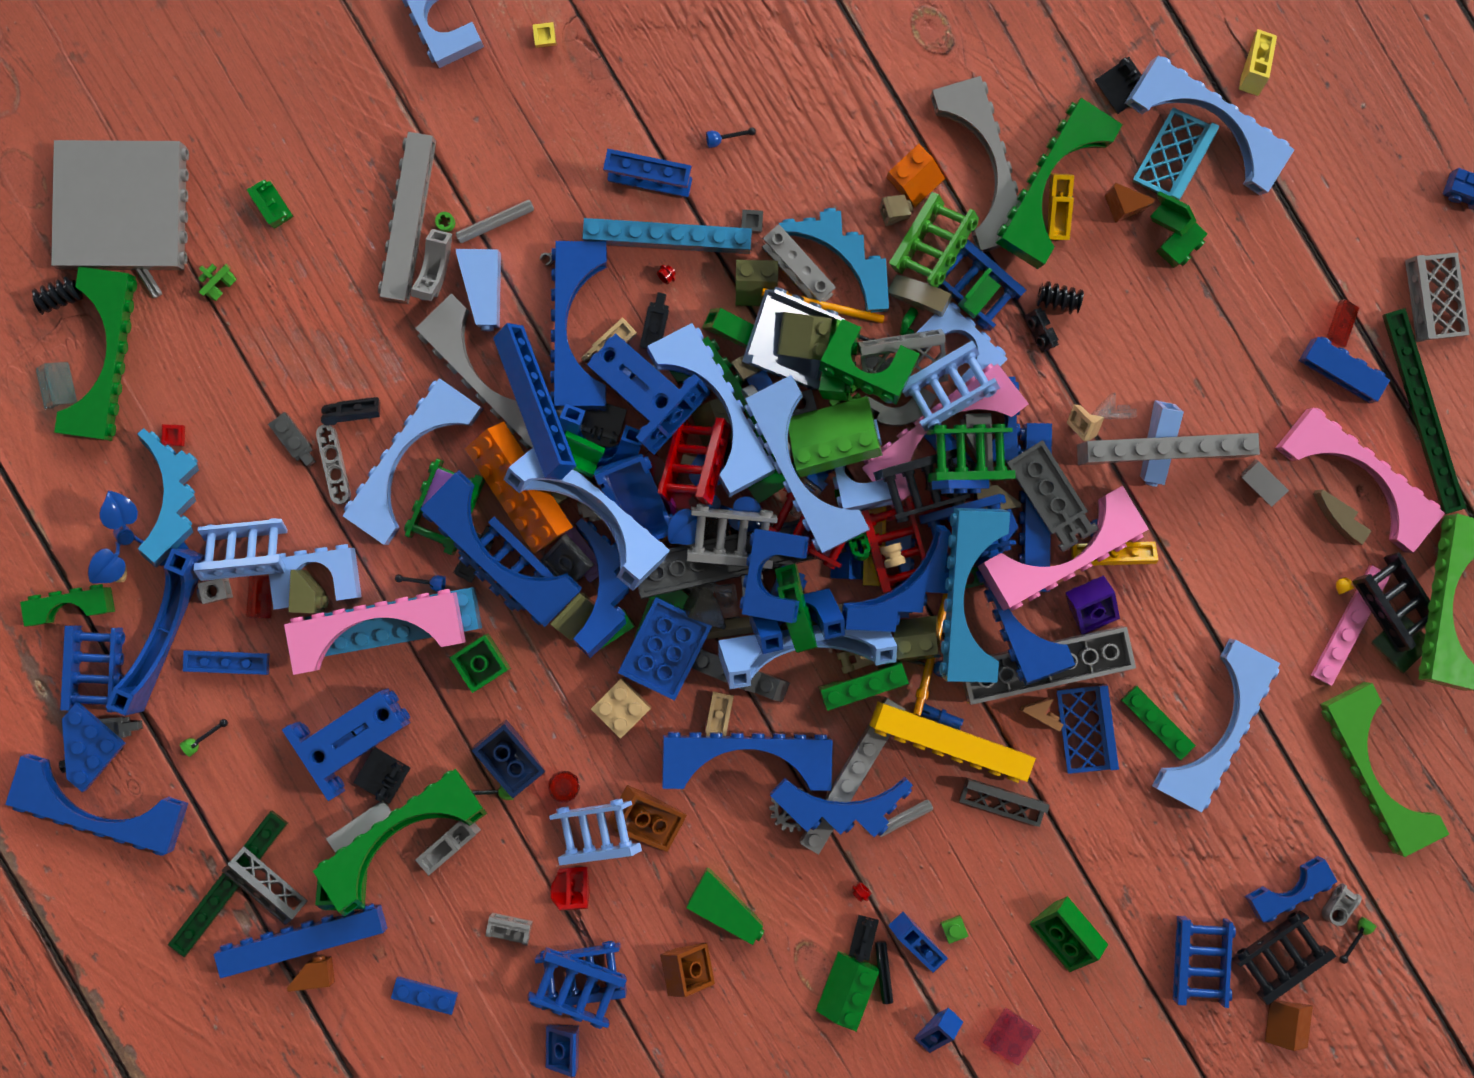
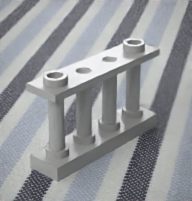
(797, 265)
(719, 554)

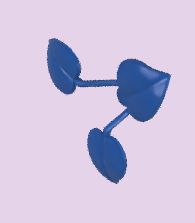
(115, 514)
(683, 524)

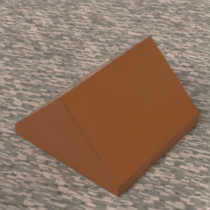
(1126, 202)
(1288, 1025)

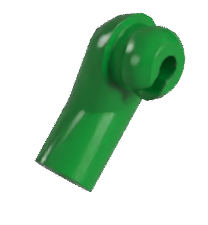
(907, 321)

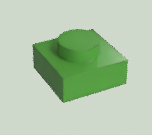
(954, 929)

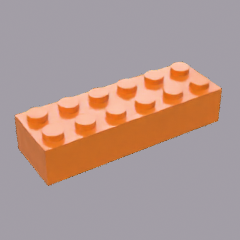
(531, 511)

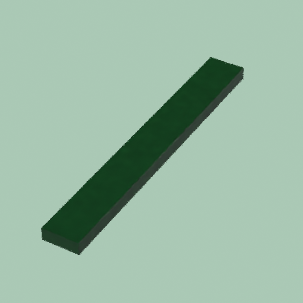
(225, 887)

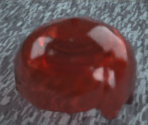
(563, 786)

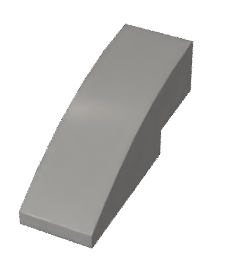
(358, 826)
(446, 846)

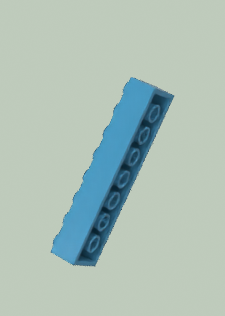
(390, 631)

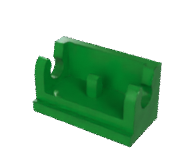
(270, 203)

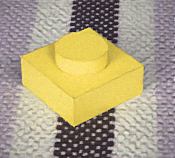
(544, 34)

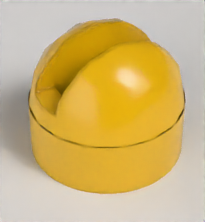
(1344, 585)

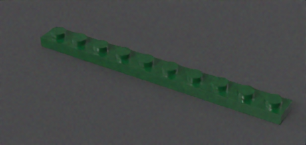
(1424, 411)

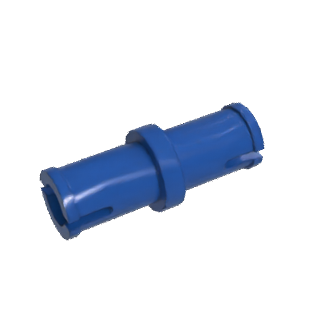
(941, 716)

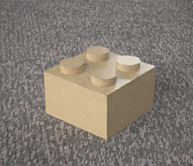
(621, 708)

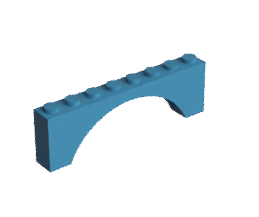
(971, 534)

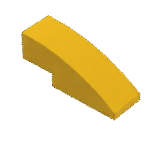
(1060, 206)

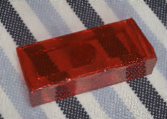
(1342, 322)
(259, 597)

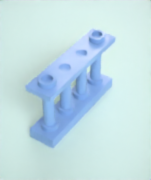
(949, 365)
(245, 566)
(590, 852)

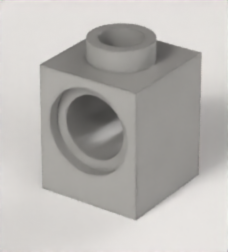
(223, 591)

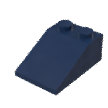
(508, 758)

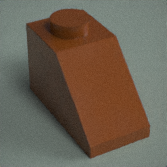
(315, 974)

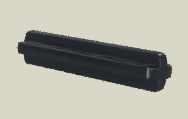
(884, 972)

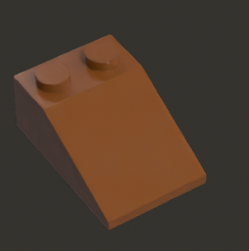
(649, 819)

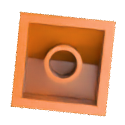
(916, 175)

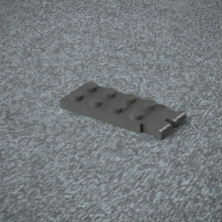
(1051, 495)

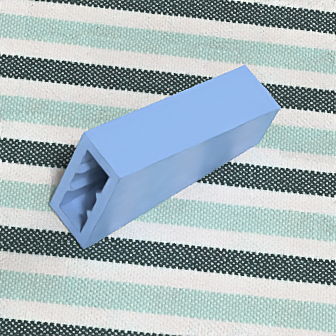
(482, 282)
(1164, 423)

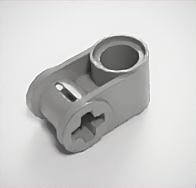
(1344, 905)

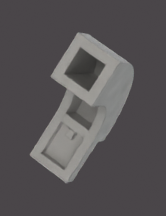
(434, 265)
(901, 415)

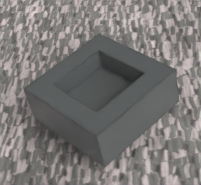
(752, 219)

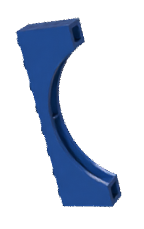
(573, 268)
(452, 513)
(1033, 655)
(136, 687)
(686, 754)
(37, 792)

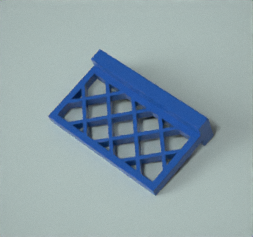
(1106, 727)

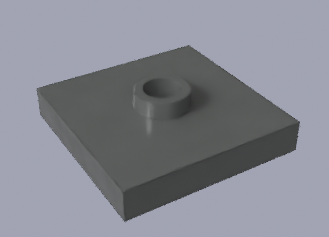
(567, 558)

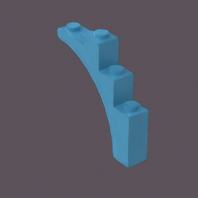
(850, 248)
(170, 528)

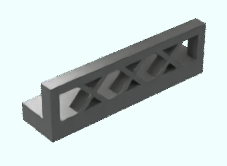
(1009, 796)
(260, 892)

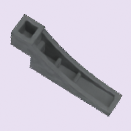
(761, 683)

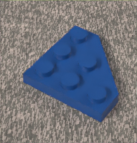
(87, 746)

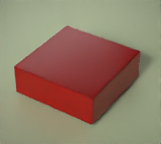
(173, 435)

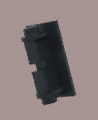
(1036, 321)
(863, 938)

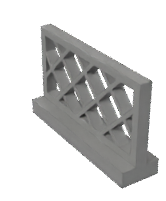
(1422, 297)
(911, 341)

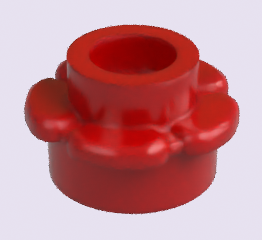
(666, 274)
(861, 892)

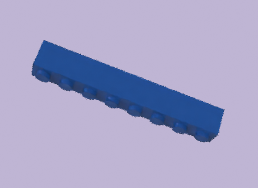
(534, 402)
(1034, 536)
(299, 941)

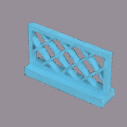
(1193, 161)

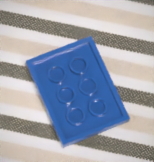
(664, 649)

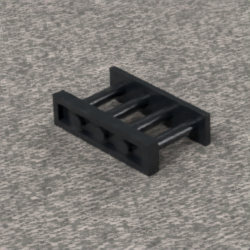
(907, 470)
(1383, 611)
(1286, 978)

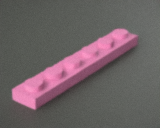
(1345, 635)

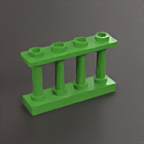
(924, 224)

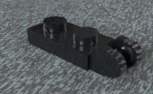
(350, 410)

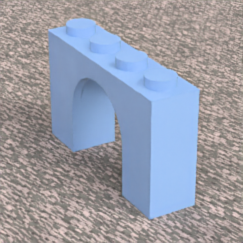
(443, 46)
(955, 322)
(861, 495)
(340, 562)

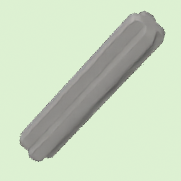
(908, 816)

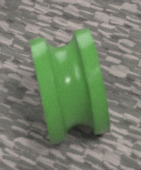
(450, 227)

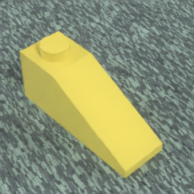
(1258, 63)

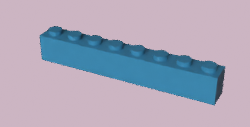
(668, 236)

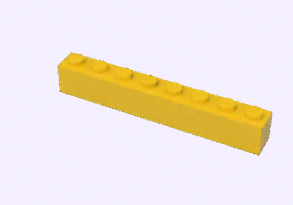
(951, 741)

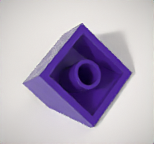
(1093, 604)

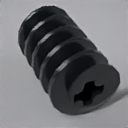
(56, 296)
(1060, 297)

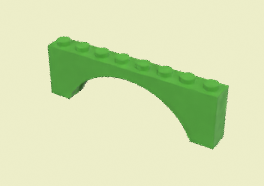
(1442, 655)
(1350, 723)

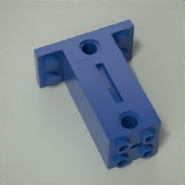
(647, 391)
(346, 738)

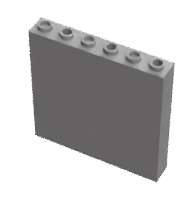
(119, 205)

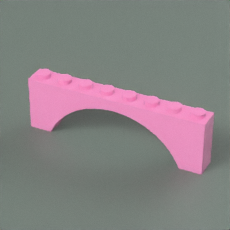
(1006, 401)
(1409, 510)
(1015, 581)
(312, 638)

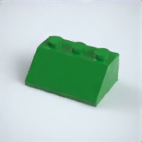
(1069, 934)
(847, 991)

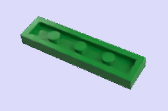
(1158, 722)

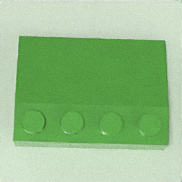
(834, 437)

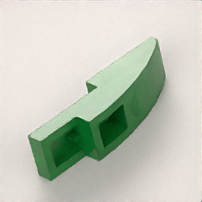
(791, 588)

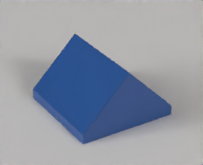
(562, 1049)

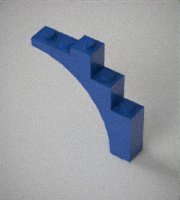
(910, 596)
(605, 617)
(840, 815)

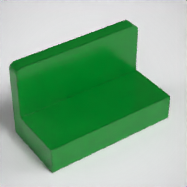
(1173, 214)
(979, 294)
(584, 453)

